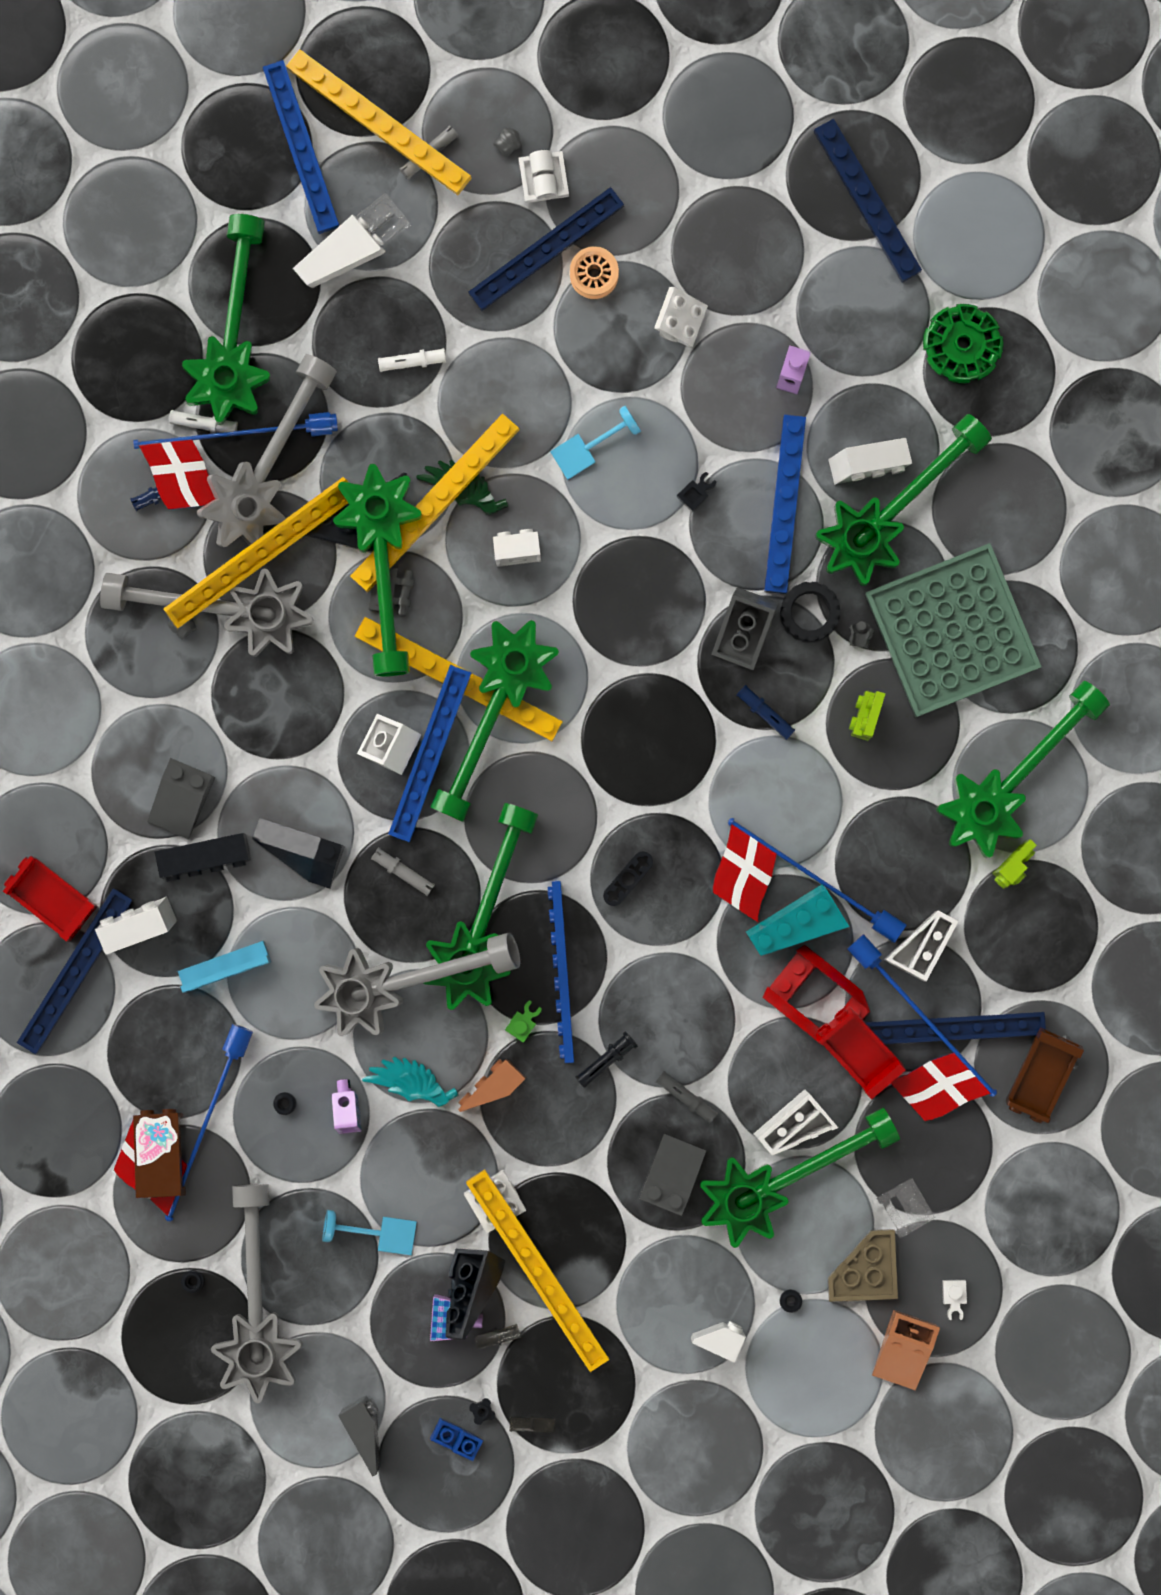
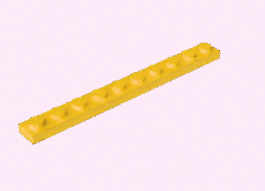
(378, 122)
(443, 494)
(256, 555)
(437, 668)
(537, 1270)

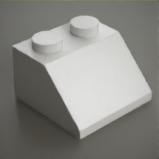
(516, 548)
(389, 744)
(721, 1339)

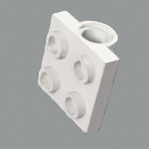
(543, 176)
(680, 317)
(508, 1192)

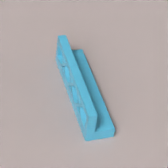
(224, 966)

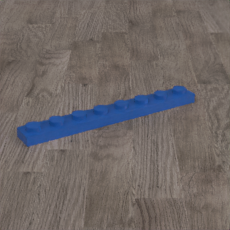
(301, 147)
(785, 504)
(430, 753)
(561, 981)

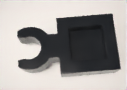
(694, 493)

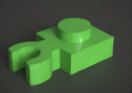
(521, 1025)

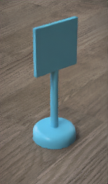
(574, 455)
(395, 1233)

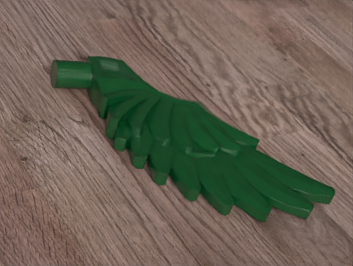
(475, 493)

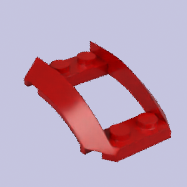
(796, 974)

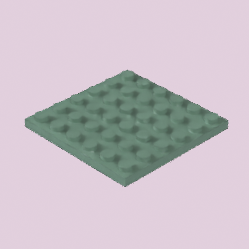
(953, 630)

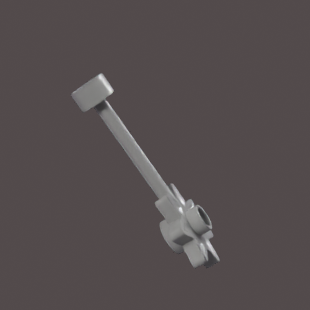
(244, 502)
(263, 613)
(363, 992)
(257, 1351)

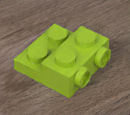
(867, 716)
(1012, 869)

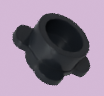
(485, 1405)

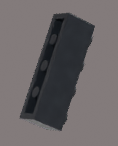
(201, 856)

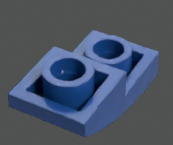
(456, 1439)

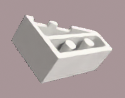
(870, 460)
(136, 925)
(923, 947)
(794, 1124)

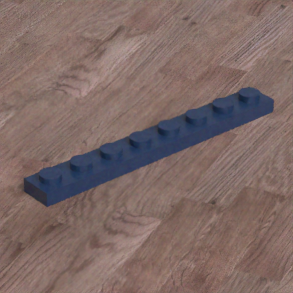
(867, 200)
(546, 249)
(71, 976)
(959, 1027)

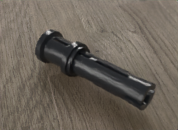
(615, 1052)

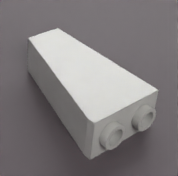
(340, 252)

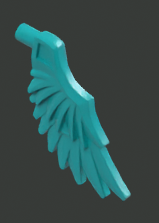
(410, 1081)

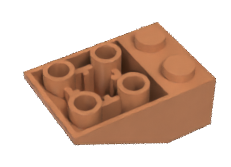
(498, 1085)
(905, 1349)

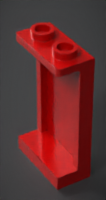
(49, 897)
(860, 1051)

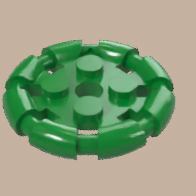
(963, 356)

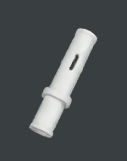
(422, 359)
(201, 422)

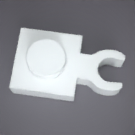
(954, 1294)

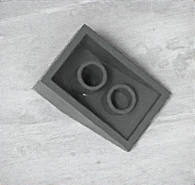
(745, 628)
(180, 798)
(672, 1174)
(362, 1426)

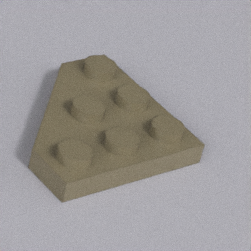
(867, 1271)

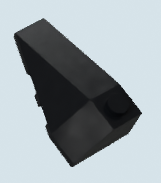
(302, 852)
(473, 1282)

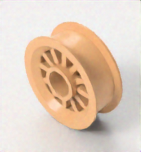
(591, 253)

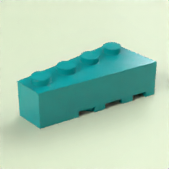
(798, 922)

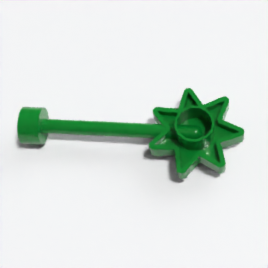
(225, 374)
(377, 513)
(863, 537)
(512, 666)
(986, 808)
(465, 943)
(746, 1199)

